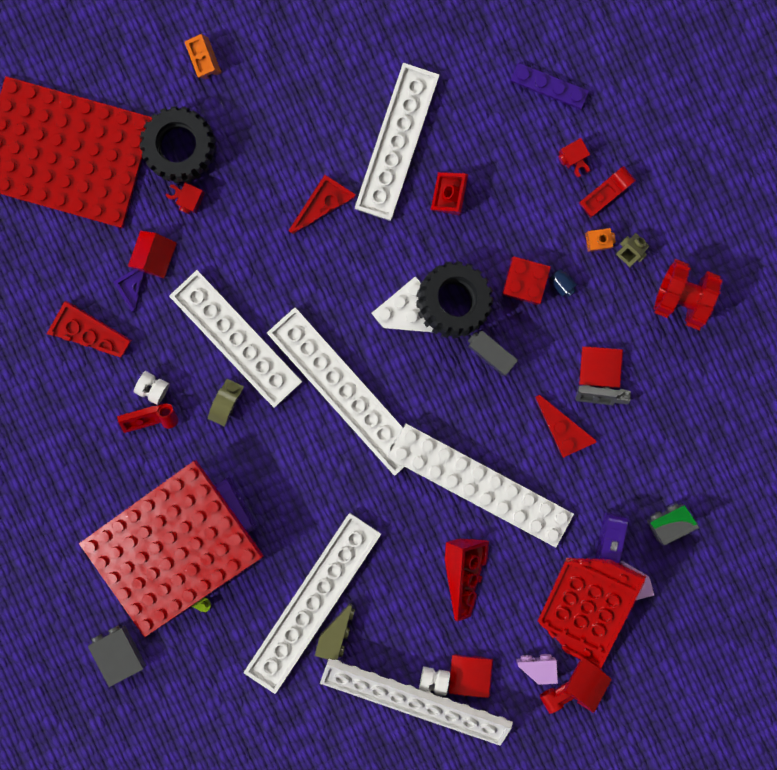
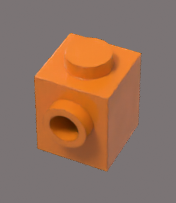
(600, 239)

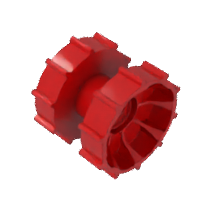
(696, 298)

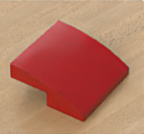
(601, 367)
(470, 676)
(587, 684)

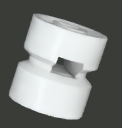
(157, 391)
(434, 681)

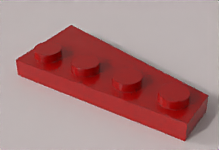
(82, 328)

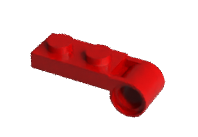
(607, 191)
(147, 417)

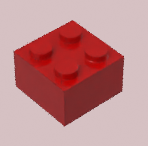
(525, 280)

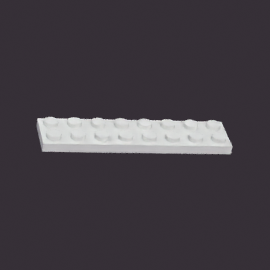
(397, 141)
(235, 338)

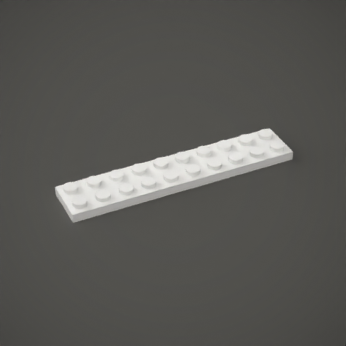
(338, 385)
(480, 485)
(312, 603)
(415, 702)

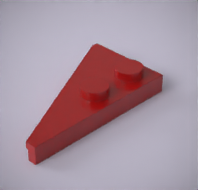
(323, 200)
(566, 433)

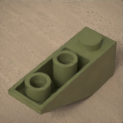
(331, 638)

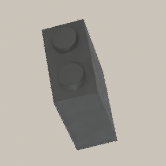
(491, 352)
(116, 655)

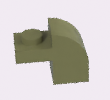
(224, 402)

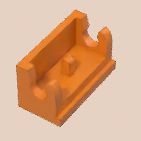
(202, 56)

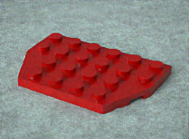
(590, 606)

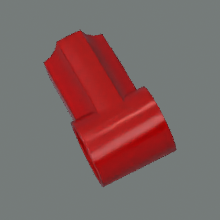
(555, 698)

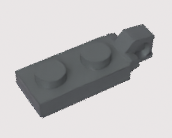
(602, 395)

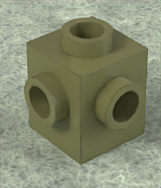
(632, 249)

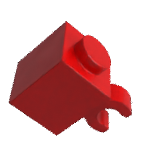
(575, 155)
(188, 198)

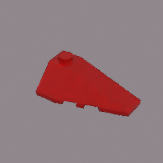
(463, 567)

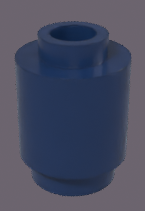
(563, 283)

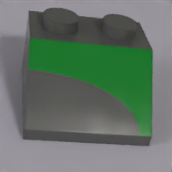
(672, 523)

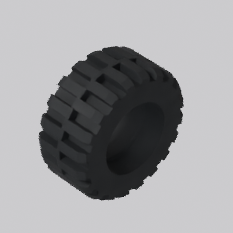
(160, 126)
(474, 286)

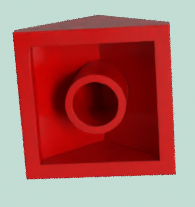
(449, 193)
(152, 254)

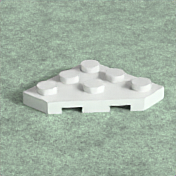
(401, 310)

